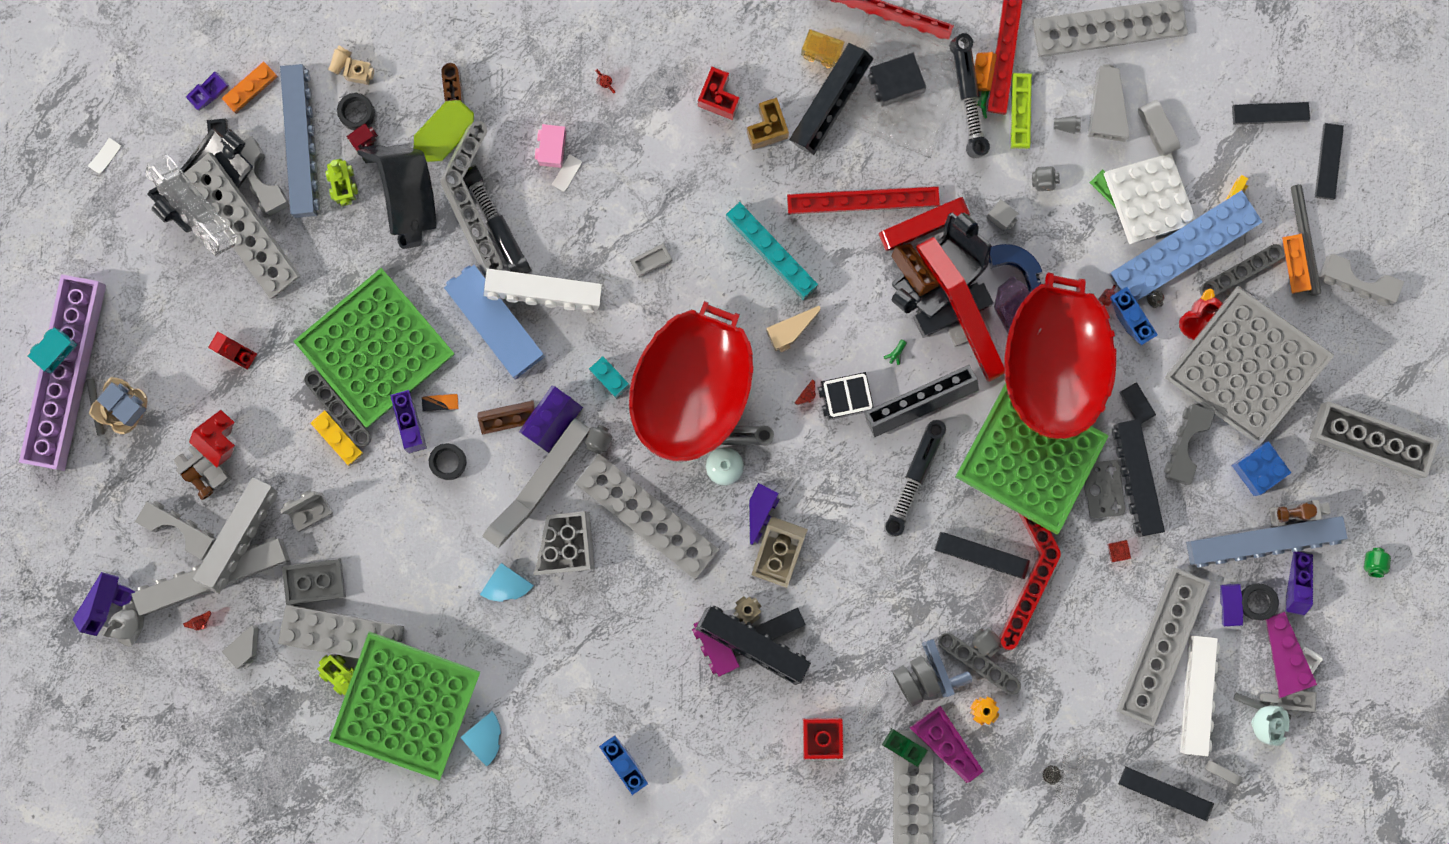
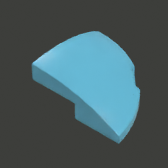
(505, 585)
(484, 738)

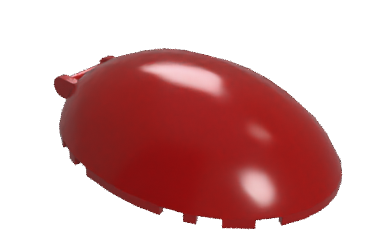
(1069, 367)
(691, 384)

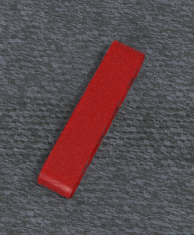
(921, 224)

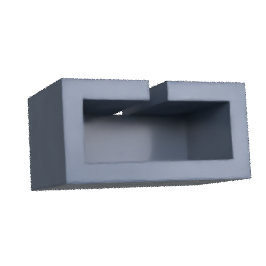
(124, 406)

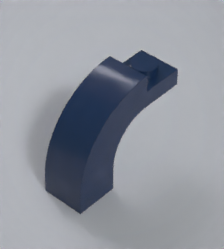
(1019, 258)

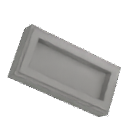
(651, 260)

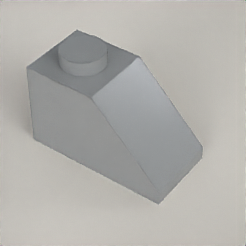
(243, 648)

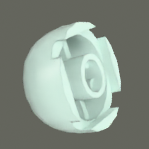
(724, 466)
(1270, 725)

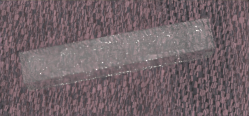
(190, 204)

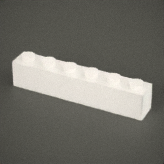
(542, 290)
(1199, 695)

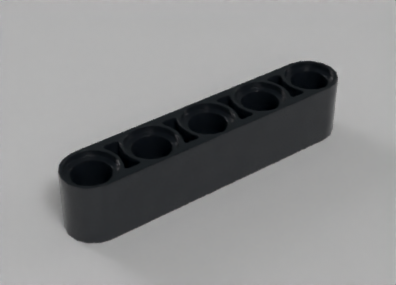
(982, 555)
(1166, 793)

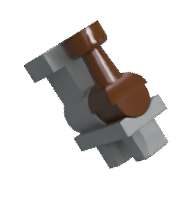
(197, 467)
(1298, 512)

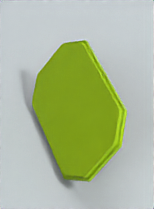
(443, 130)

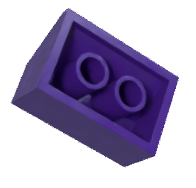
(550, 418)

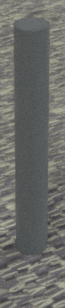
(93, 397)
(1250, 702)

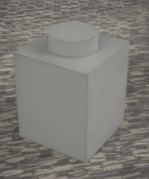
(1002, 215)

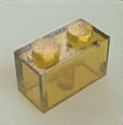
(822, 48)

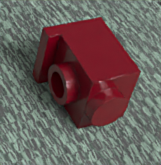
(362, 137)

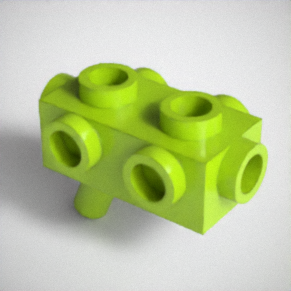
(340, 175)
(341, 677)

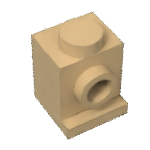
(363, 77)

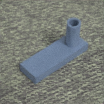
(946, 684)

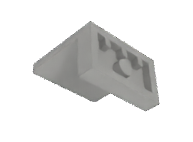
(307, 510)

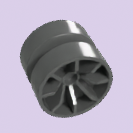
(921, 677)

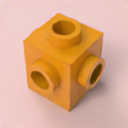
(977, 710)

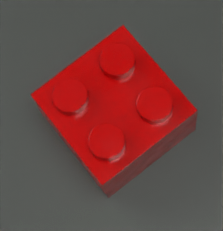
(822, 738)

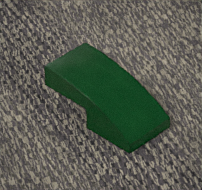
(904, 747)

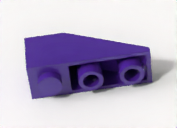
(408, 422)
(759, 507)
(1300, 584)
(96, 605)

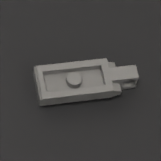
(1298, 701)

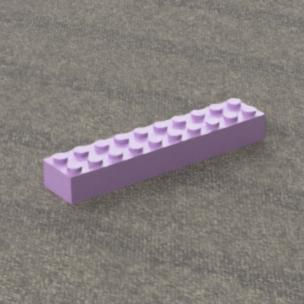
(60, 393)

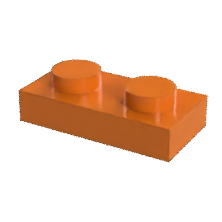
(984, 70)

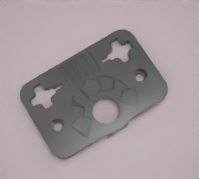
(1109, 490)

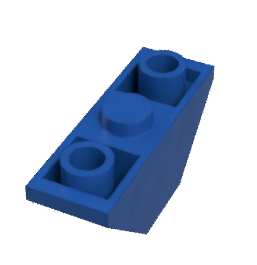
(1132, 316)
(624, 764)

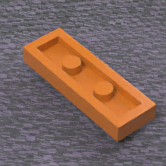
(249, 87)
(1296, 263)

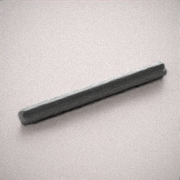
(1304, 229)

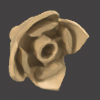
(106, 417)

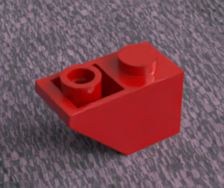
(232, 350)

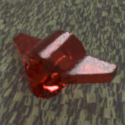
(604, 80)
(1105, 296)
(807, 395)
(198, 622)

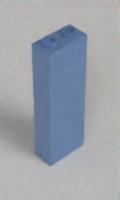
(494, 322)

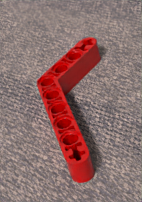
(964, 307)
(1034, 577)

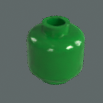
(1377, 563)

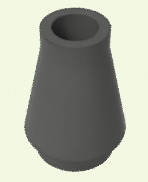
(1068, 124)

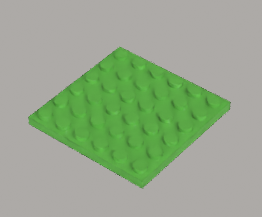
(373, 347)
(1028, 470)
(404, 706)

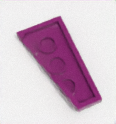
(1290, 664)
(947, 743)

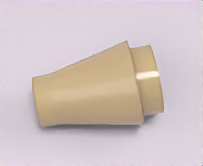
(339, 59)

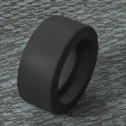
(345, 101)
(445, 447)
(1274, 601)

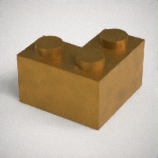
(771, 129)

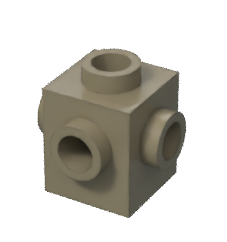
(741, 604)

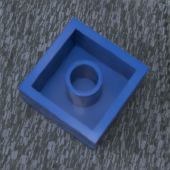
(1261, 469)

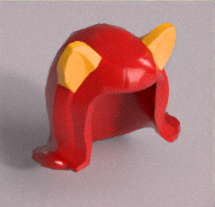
(1200, 314)

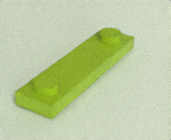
(1021, 111)

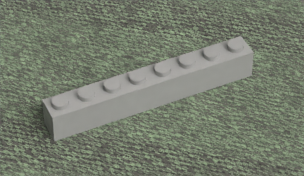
(183, 586)

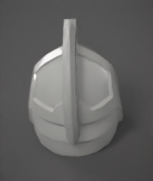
(125, 625)

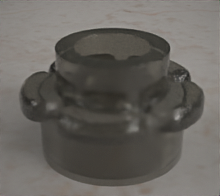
(1155, 299)
(1051, 774)

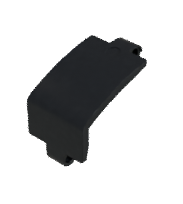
(228, 153)
(406, 191)
(966, 251)

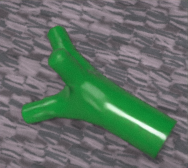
(982, 102)
(895, 354)

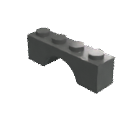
(1181, 467)

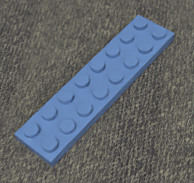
(1187, 246)

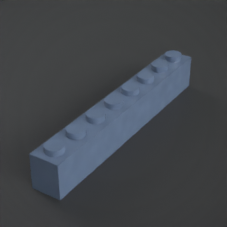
(299, 141)
(1266, 540)

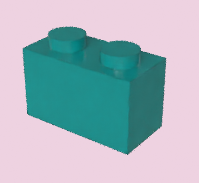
(52, 350)
(609, 377)

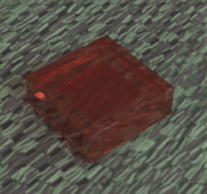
(1119, 551)

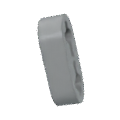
(1223, 773)

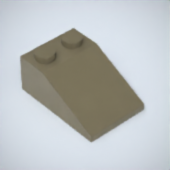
(779, 551)

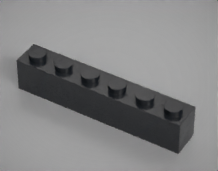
(831, 98)
(921, 401)
(1138, 478)
(752, 645)

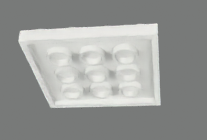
(1149, 198)

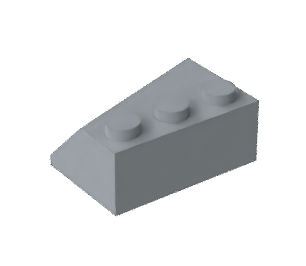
(566, 544)

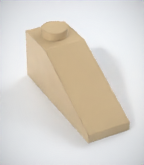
(786, 332)

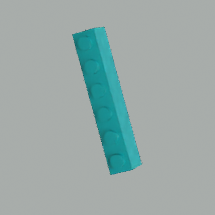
(771, 251)

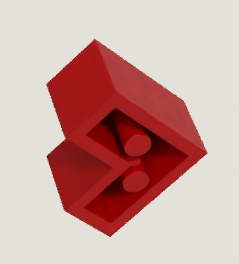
(713, 95)
(211, 438)

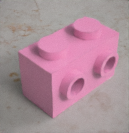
(551, 146)

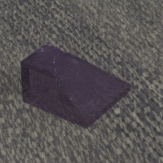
(1008, 300)

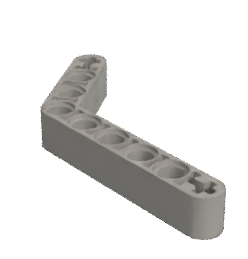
(467, 203)
(526, 502)

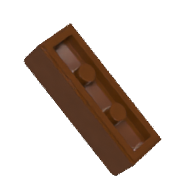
(914, 269)
(505, 417)

